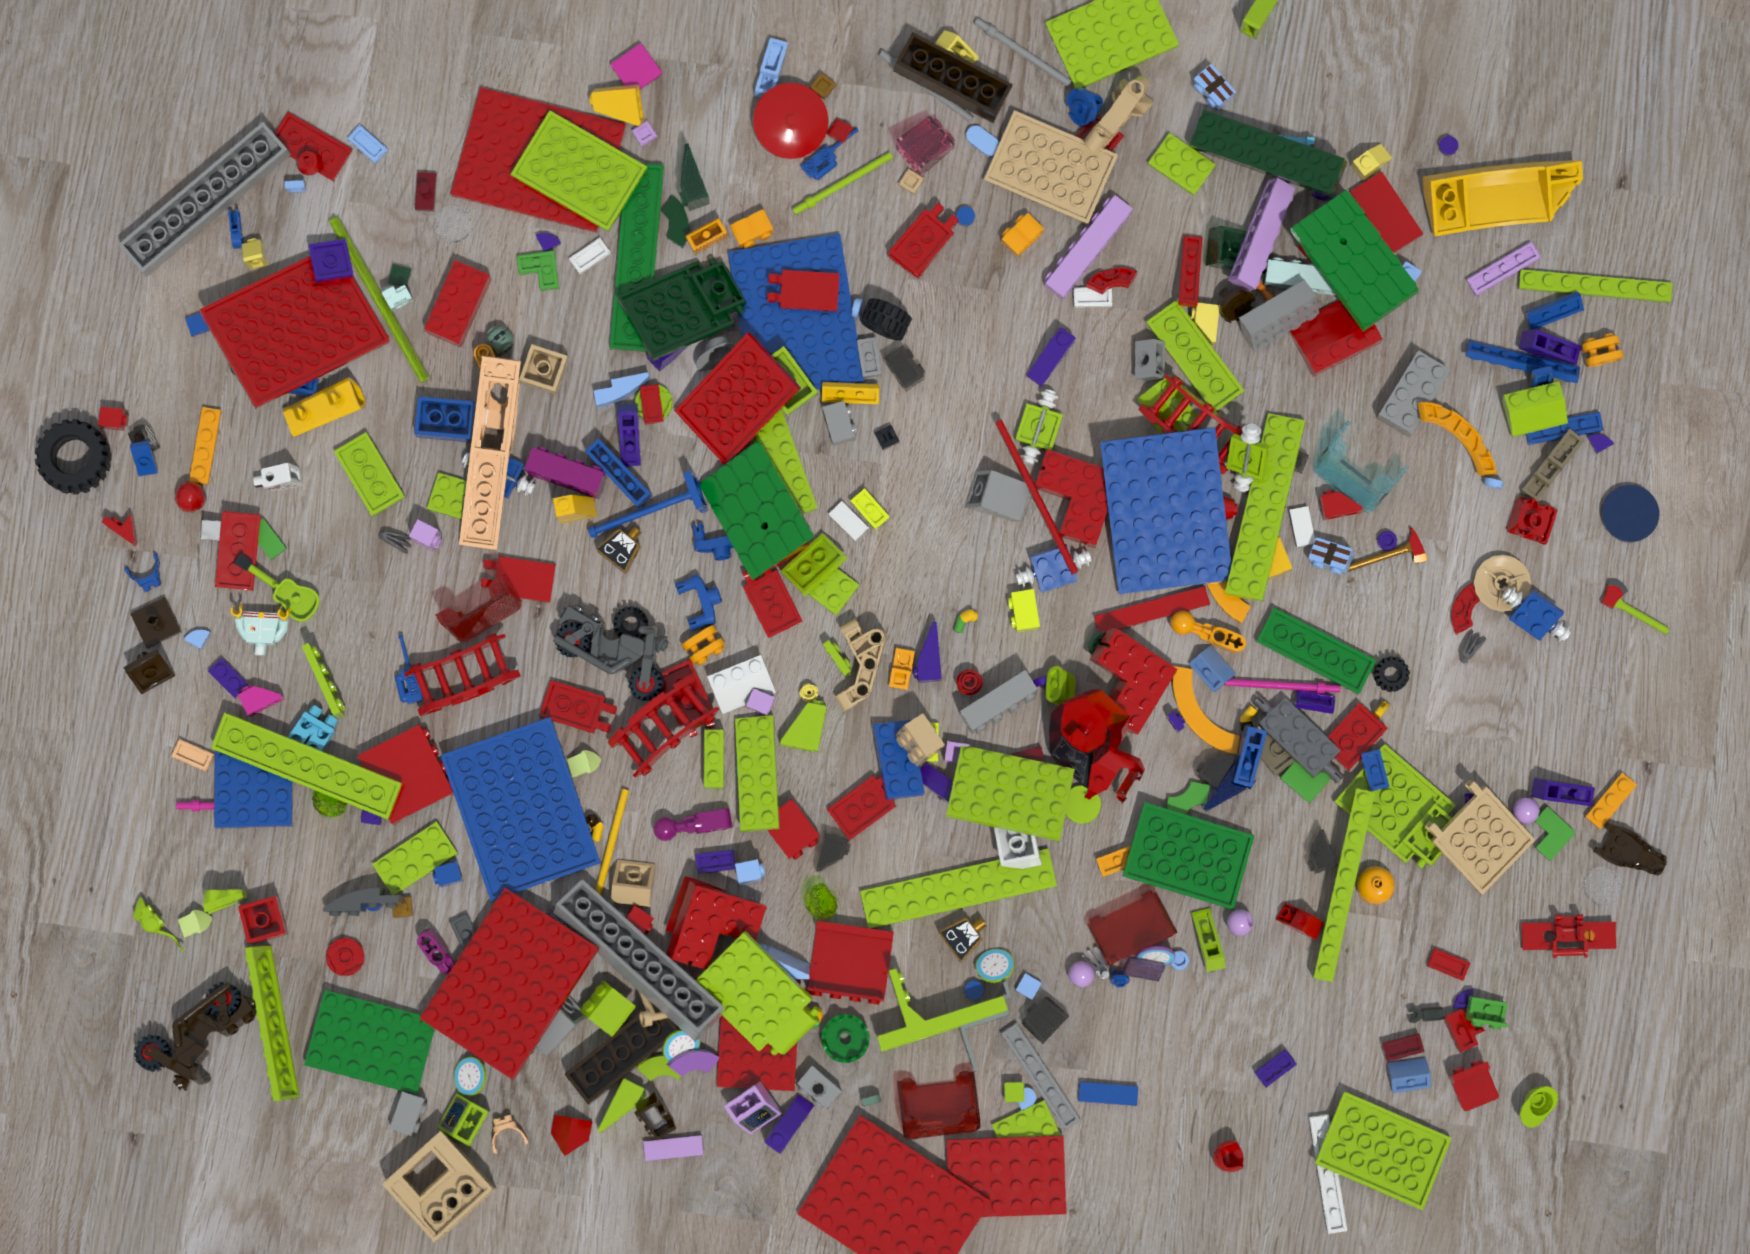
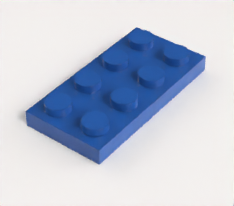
(898, 773)

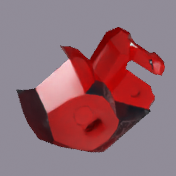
(1086, 738)

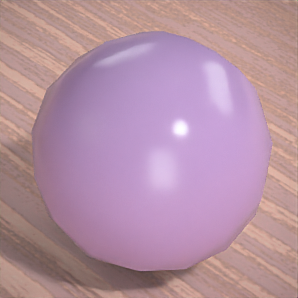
(1526, 810)
(1240, 922)
(1081, 973)

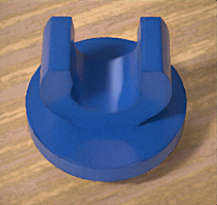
(1119, 980)

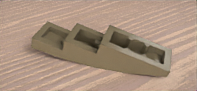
(1552, 465)

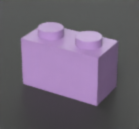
(426, 536)

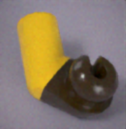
(1246, 718)
(596, 825)

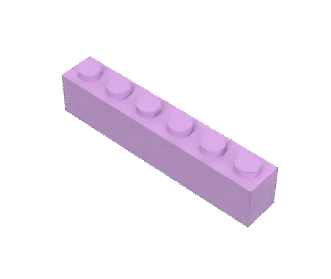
(1262, 234)
(1088, 248)

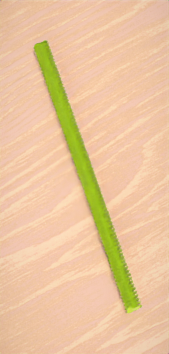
(381, 305)

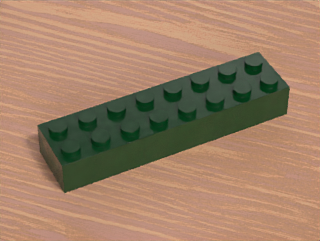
(1268, 153)

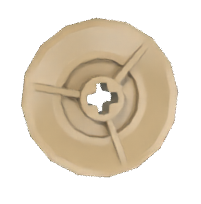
(1495, 570)

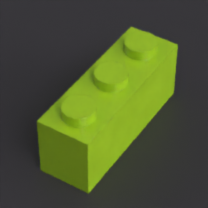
(714, 759)

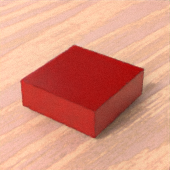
(840, 131)

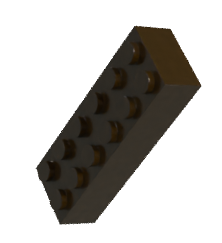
(952, 77)
(618, 1056)

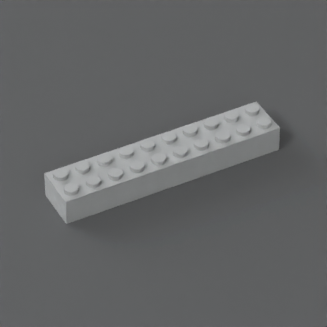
(204, 199)
(639, 960)

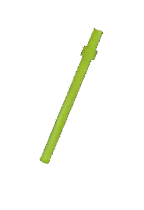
(811, 201)

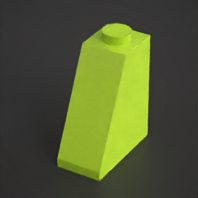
(1257, 17)
(807, 728)

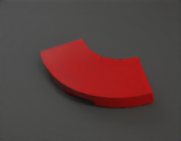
(1111, 278)
(1463, 608)

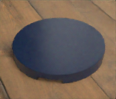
(1630, 513)

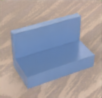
(1212, 668)
(1409, 1075)

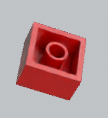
(263, 920)

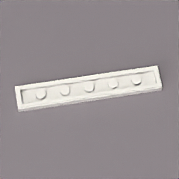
(1328, 1180)

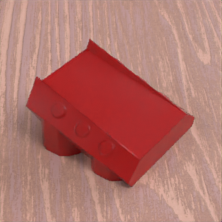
(1532, 520)

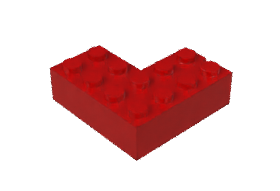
(1085, 489)
(1140, 673)
(707, 914)

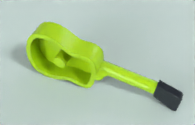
(300, 599)

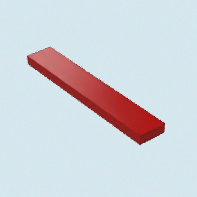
(1152, 610)

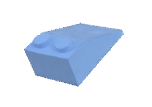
(793, 966)

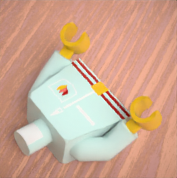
(261, 628)

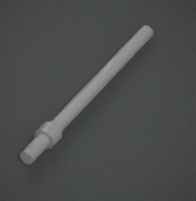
(992, 32)
(956, 108)

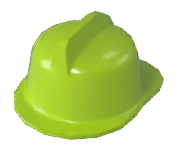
(1538, 1105)

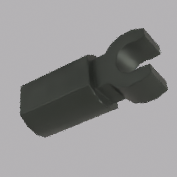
(1427, 1014)

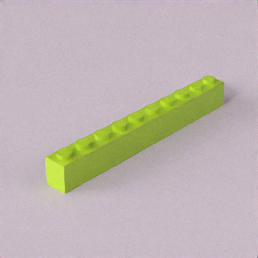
(1344, 885)

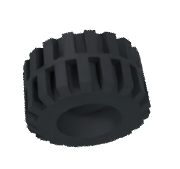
(885, 319)

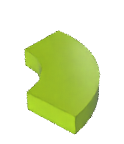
(657, 1067)

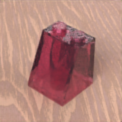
(925, 145)

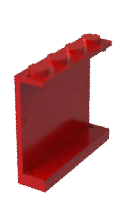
(415, 764)
(850, 962)

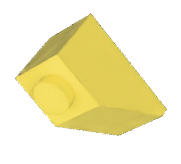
(956, 45)
(1370, 161)
(254, 253)
(1206, 320)

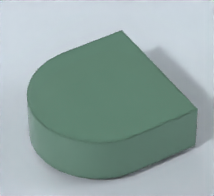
(871, 1100)

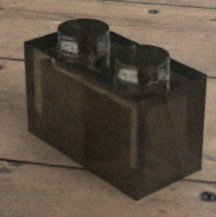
(904, 368)

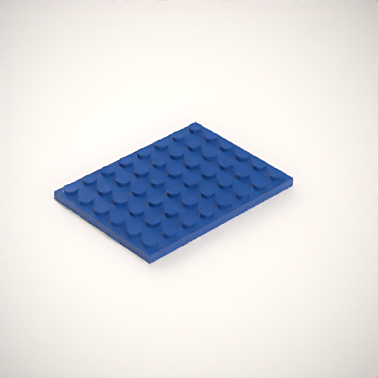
(817, 340)
(1166, 510)
(520, 808)

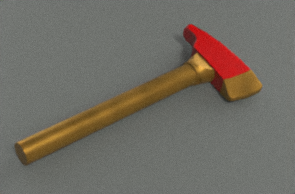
(1414, 545)

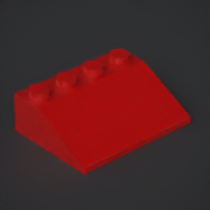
(1332, 338)

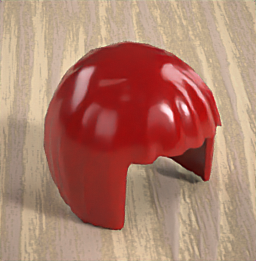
(190, 497)
(1228, 1156)

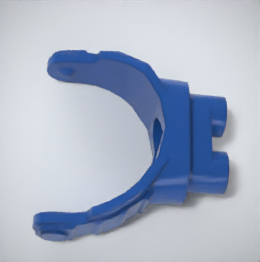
(152, 580)

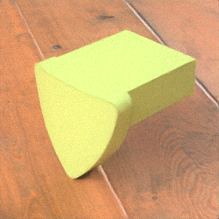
(583, 763)
(194, 923)

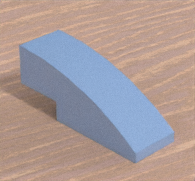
(771, 66)
(620, 389)

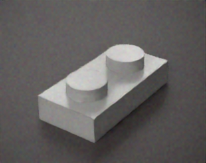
(869, 357)

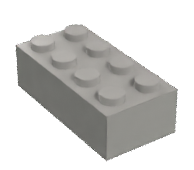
(1279, 315)
(1417, 385)
(998, 702)

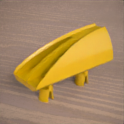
(324, 407)

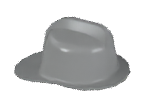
(714, 352)

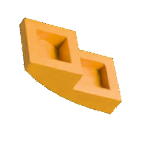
(902, 668)

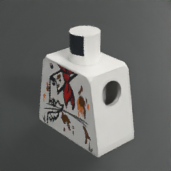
(279, 477)

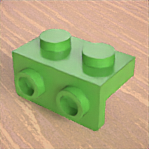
(1486, 1011)

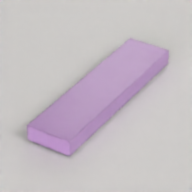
(1503, 268)

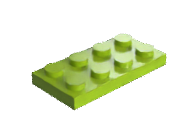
(369, 474)
(321, 674)
(415, 859)

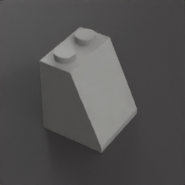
(998, 495)
(562, 1026)

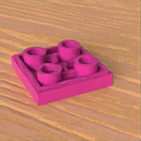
(636, 67)

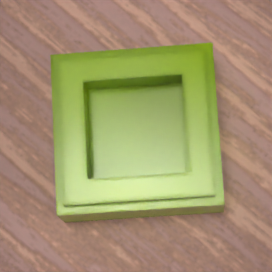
(1014, 1092)

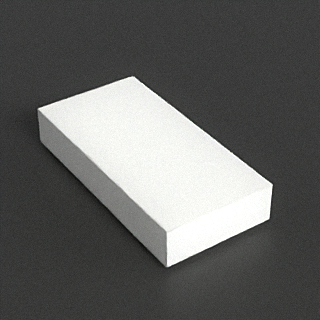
(589, 256)
(1088, 298)
(848, 521)
(1302, 526)

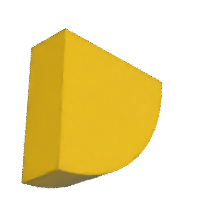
(1381, 709)

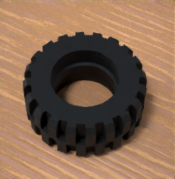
(90, 474)

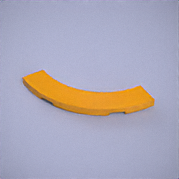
(1463, 431)
(1231, 605)
(1195, 717)

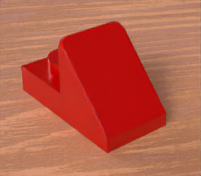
(126, 531)

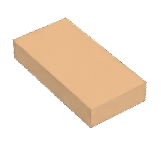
(193, 755)

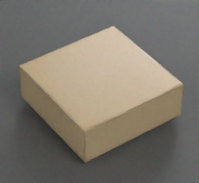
(911, 181)

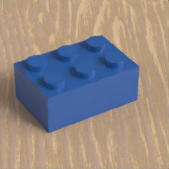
(445, 419)

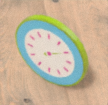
(994, 965)
(677, 1043)
(470, 1076)

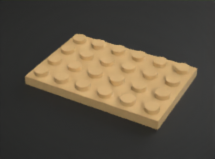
(1050, 167)

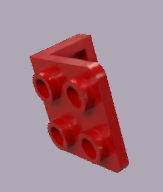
(1474, 1085)

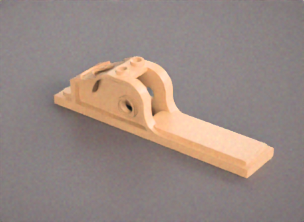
(488, 465)

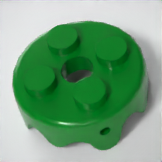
(845, 1052)

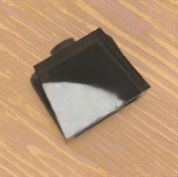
(1044, 1019)

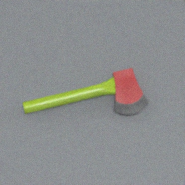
(1612, 598)

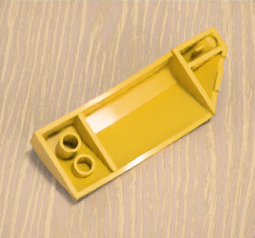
(1499, 195)

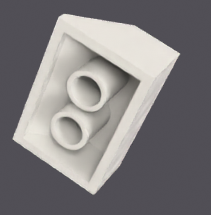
(735, 684)
(1017, 849)

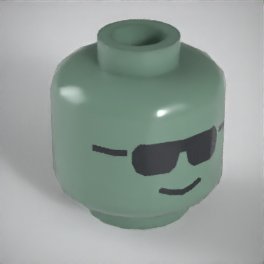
(500, 339)

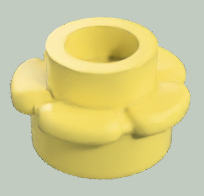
(808, 697)

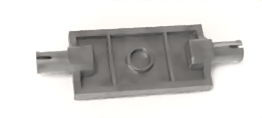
(1299, 738)

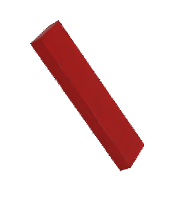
(1190, 271)

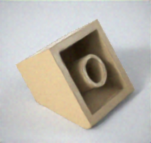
(633, 883)

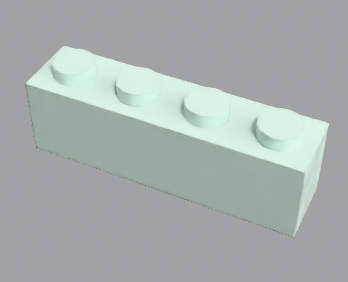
(1288, 274)

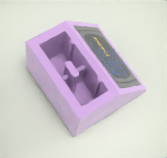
(753, 1108)

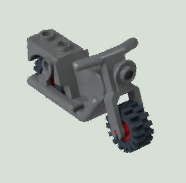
(616, 654)

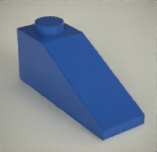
(1249, 755)

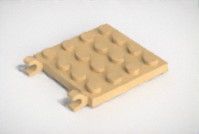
(1481, 838)

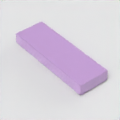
(673, 1148)

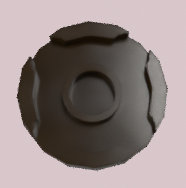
(1235, 303)

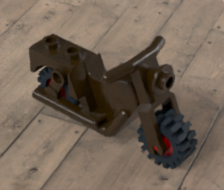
(191, 1033)

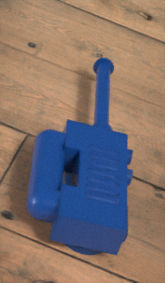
(825, 155)
(413, 688)

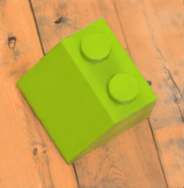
(607, 1008)

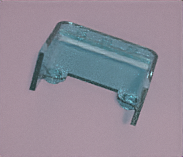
(1348, 480)

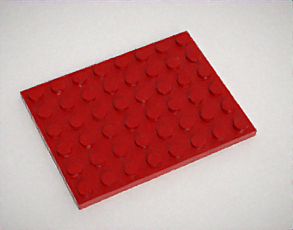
(496, 141)
(292, 330)
(509, 983)
(891, 1198)

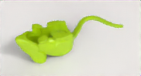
(151, 921)

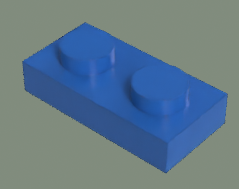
(1374, 770)

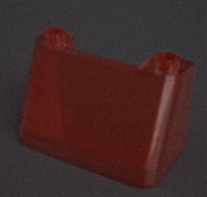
(504, 603)
(1131, 928)
(939, 1107)

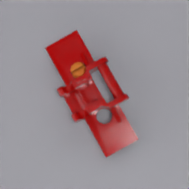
(1569, 929)

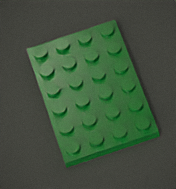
(1188, 856)
(370, 1042)

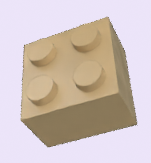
(544, 369)
(919, 740)

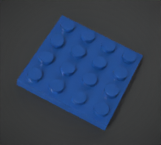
(250, 796)

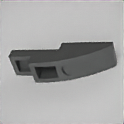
(356, 902)

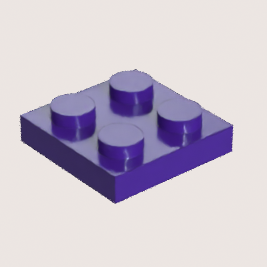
(330, 260)

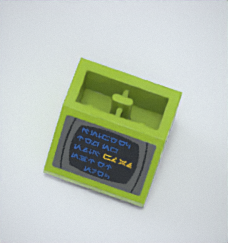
(463, 1119)

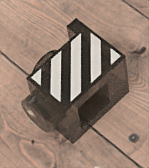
(143, 433)

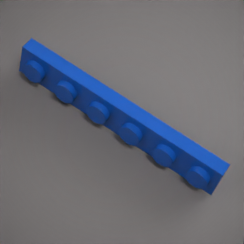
(1521, 361)

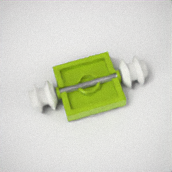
(1039, 427)
(1247, 457)

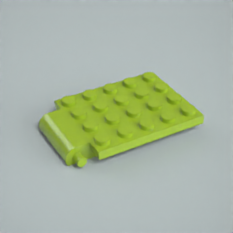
(1402, 810)
(759, 996)

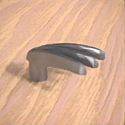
(390, 538)
(1468, 651)
(1101, 969)

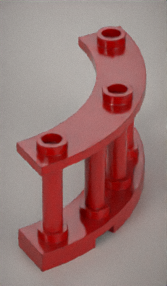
(1167, 425)
(470, 691)
(650, 711)

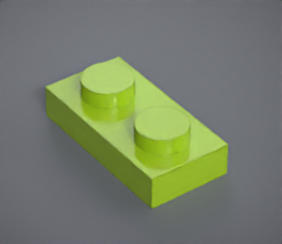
(833, 651)

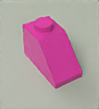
(258, 699)

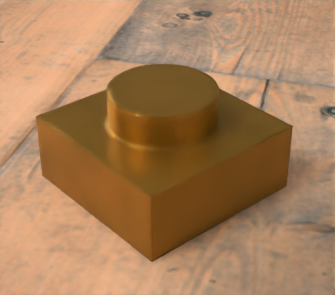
(823, 86)
(404, 910)

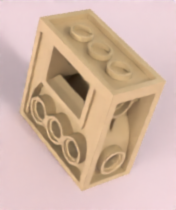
(437, 1196)

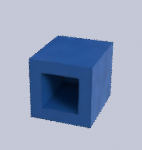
(447, 874)

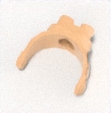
(504, 1124)

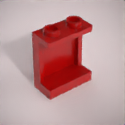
(794, 832)

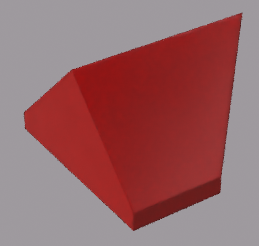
(570, 1132)

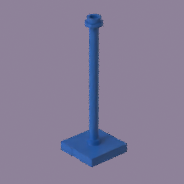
(693, 493)

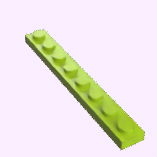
(1595, 286)

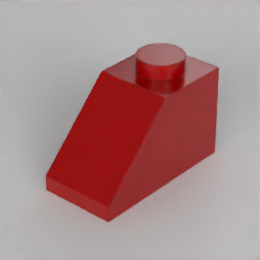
(1337, 505)

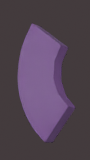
(693, 1060)

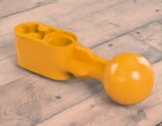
(1184, 623)

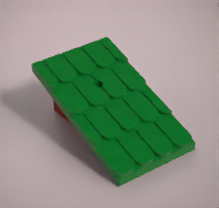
(1354, 260)
(757, 511)

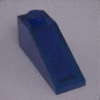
(1226, 790)

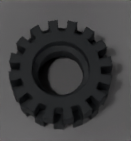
(629, 612)
(1399, 665)

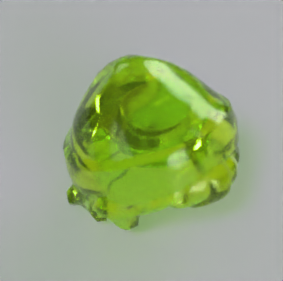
(327, 805)
(820, 902)

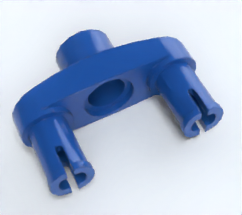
(719, 546)
(707, 597)

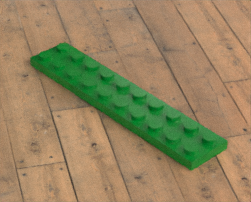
(636, 251)

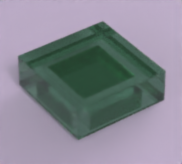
(399, 275)

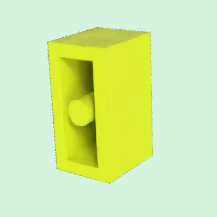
(1024, 610)

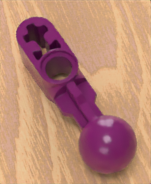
(704, 822)
(443, 964)

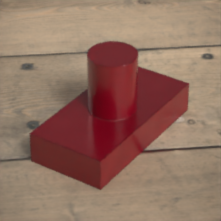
(425, 191)

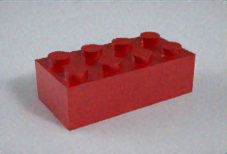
(458, 304)

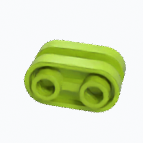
(1060, 685)

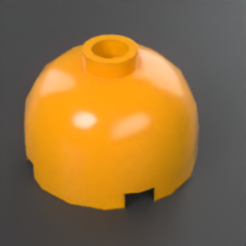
(1366, 885)

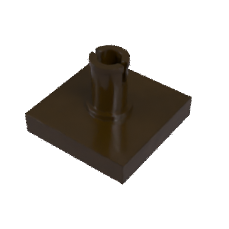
(156, 622)
(149, 671)

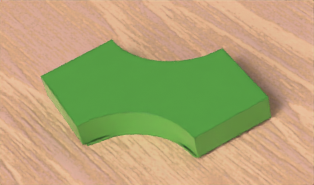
(1195, 795)

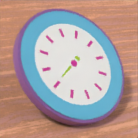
(1157, 954)

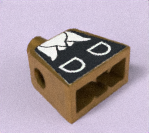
(621, 548)
(963, 937)

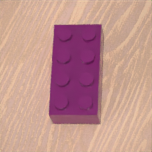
(565, 473)

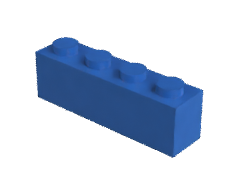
(618, 473)

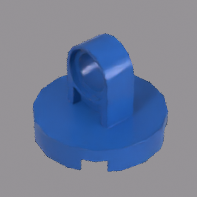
(1083, 106)

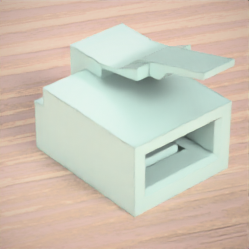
(396, 297)

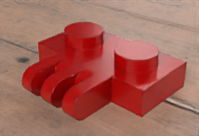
(1462, 1030)

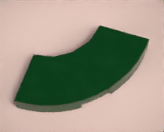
(678, 222)

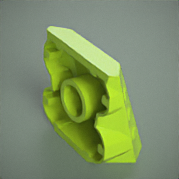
(219, 899)

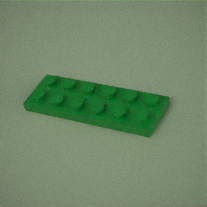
(1316, 651)

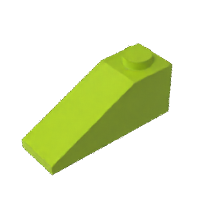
(1208, 940)
(622, 1103)

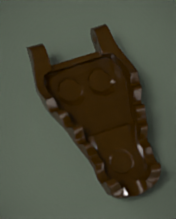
(1629, 850)

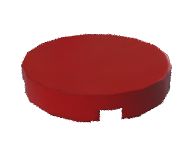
(345, 956)

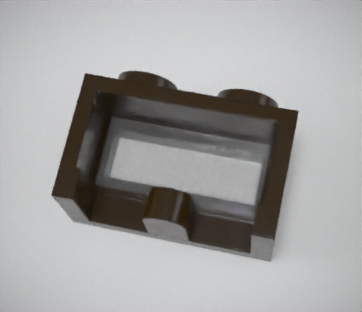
(655, 1116)

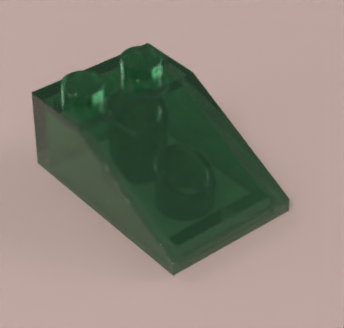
(693, 190)
(1224, 247)

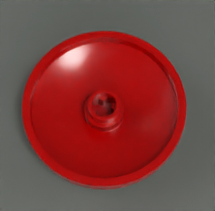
(790, 120)

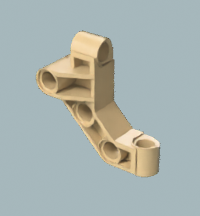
(1127, 102)
(863, 649)

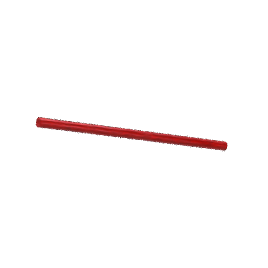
(1036, 496)

